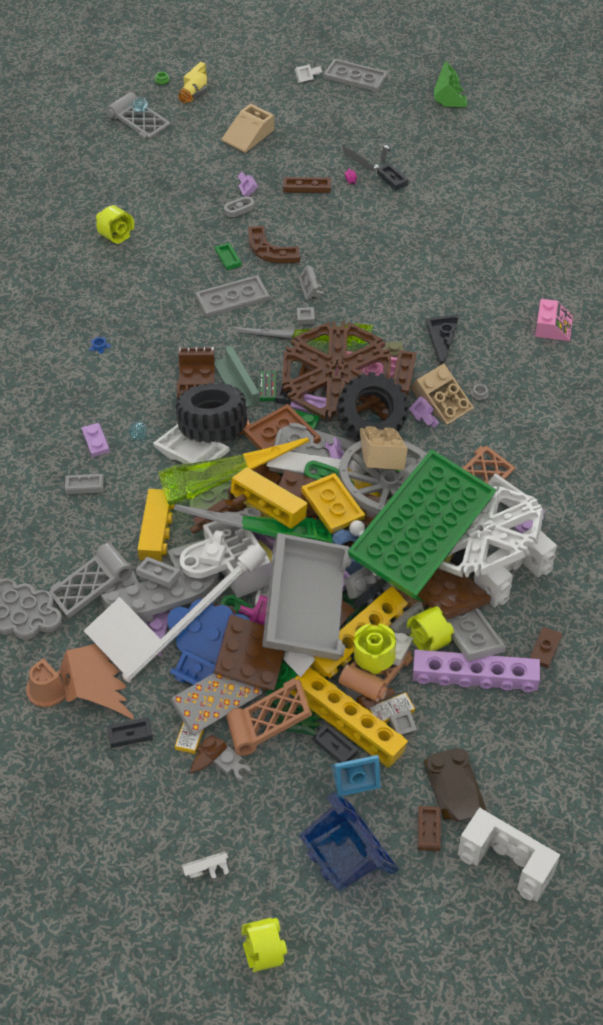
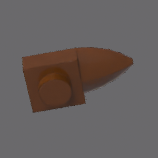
(208, 752)

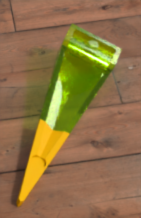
(196, 478)

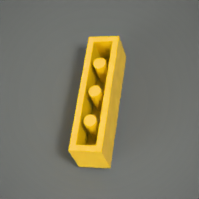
(269, 497)
(155, 526)

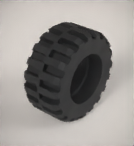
(375, 386)
(211, 412)

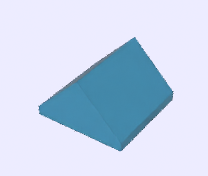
(357, 775)

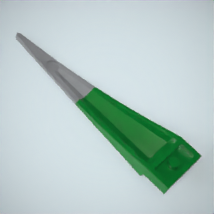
(307, 528)

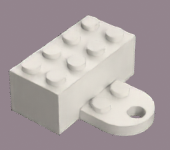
(236, 542)

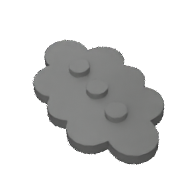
(26, 610)

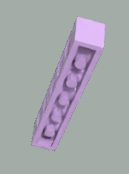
(486, 667)

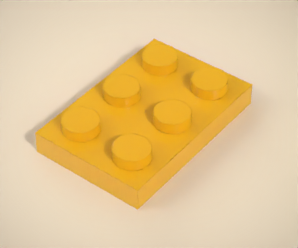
(332, 502)

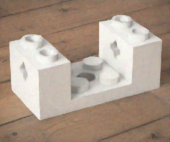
(498, 582)
(536, 858)

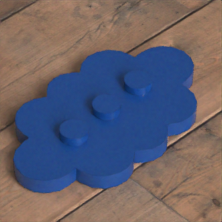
(204, 633)

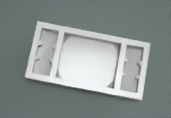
(180, 448)

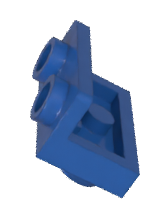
(192, 668)

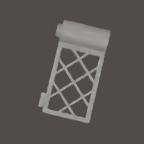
(124, 107)
(109, 561)

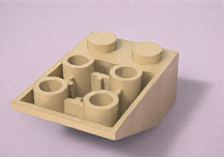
(249, 128)
(442, 394)
(383, 448)

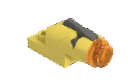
(194, 83)

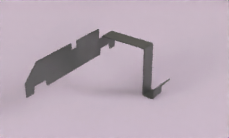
(363, 161)

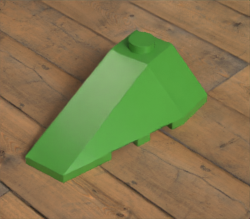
(448, 88)

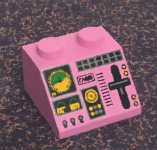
(553, 321)

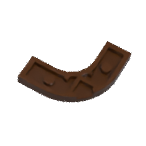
(270, 252)

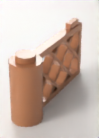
(496, 461)
(367, 683)
(245, 727)

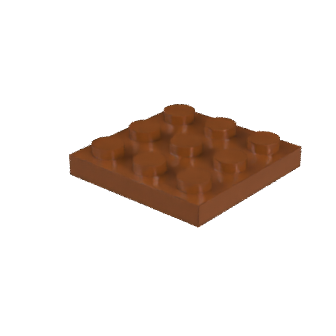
(264, 431)

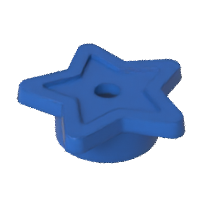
(103, 345)

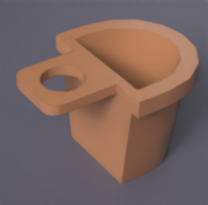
(45, 685)

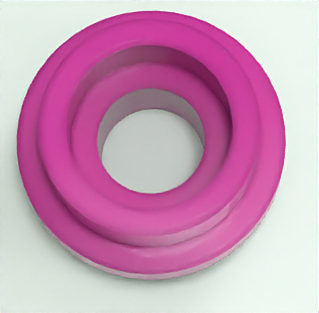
(350, 176)

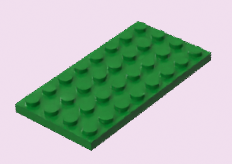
(422, 523)

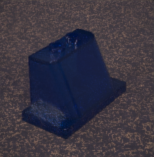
(344, 845)

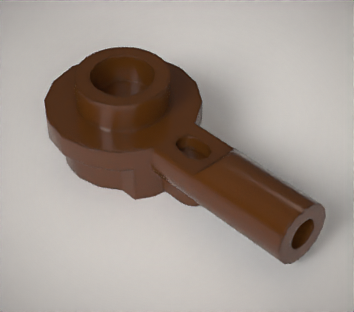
(368, 703)

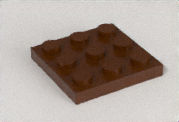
(453, 594)
(245, 658)

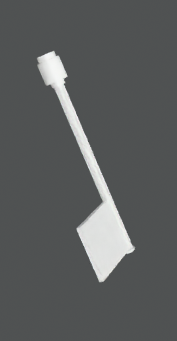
(133, 644)

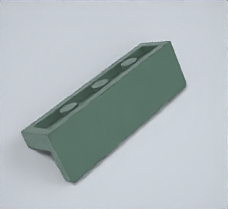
(234, 374)

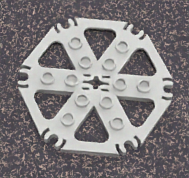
(497, 533)

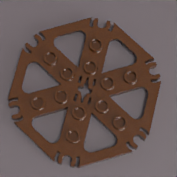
(326, 363)

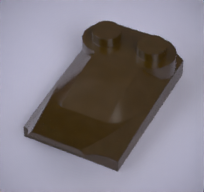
(454, 784)

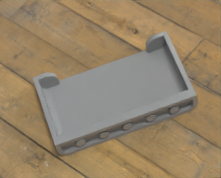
(305, 597)

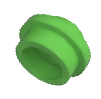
(162, 78)

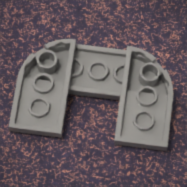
(152, 598)

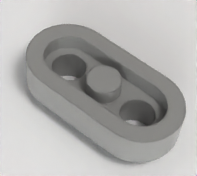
(239, 206)

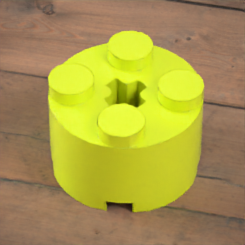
(114, 220)
(430, 630)
(374, 647)
(263, 944)

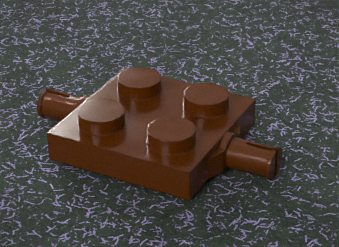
(222, 506)

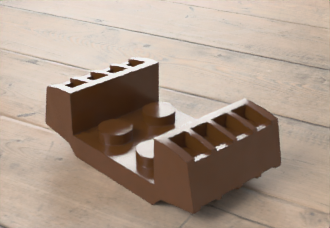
(195, 368)

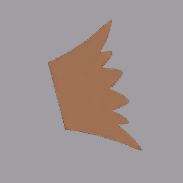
(92, 678)

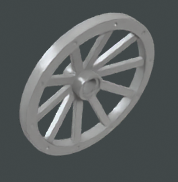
(385, 483)

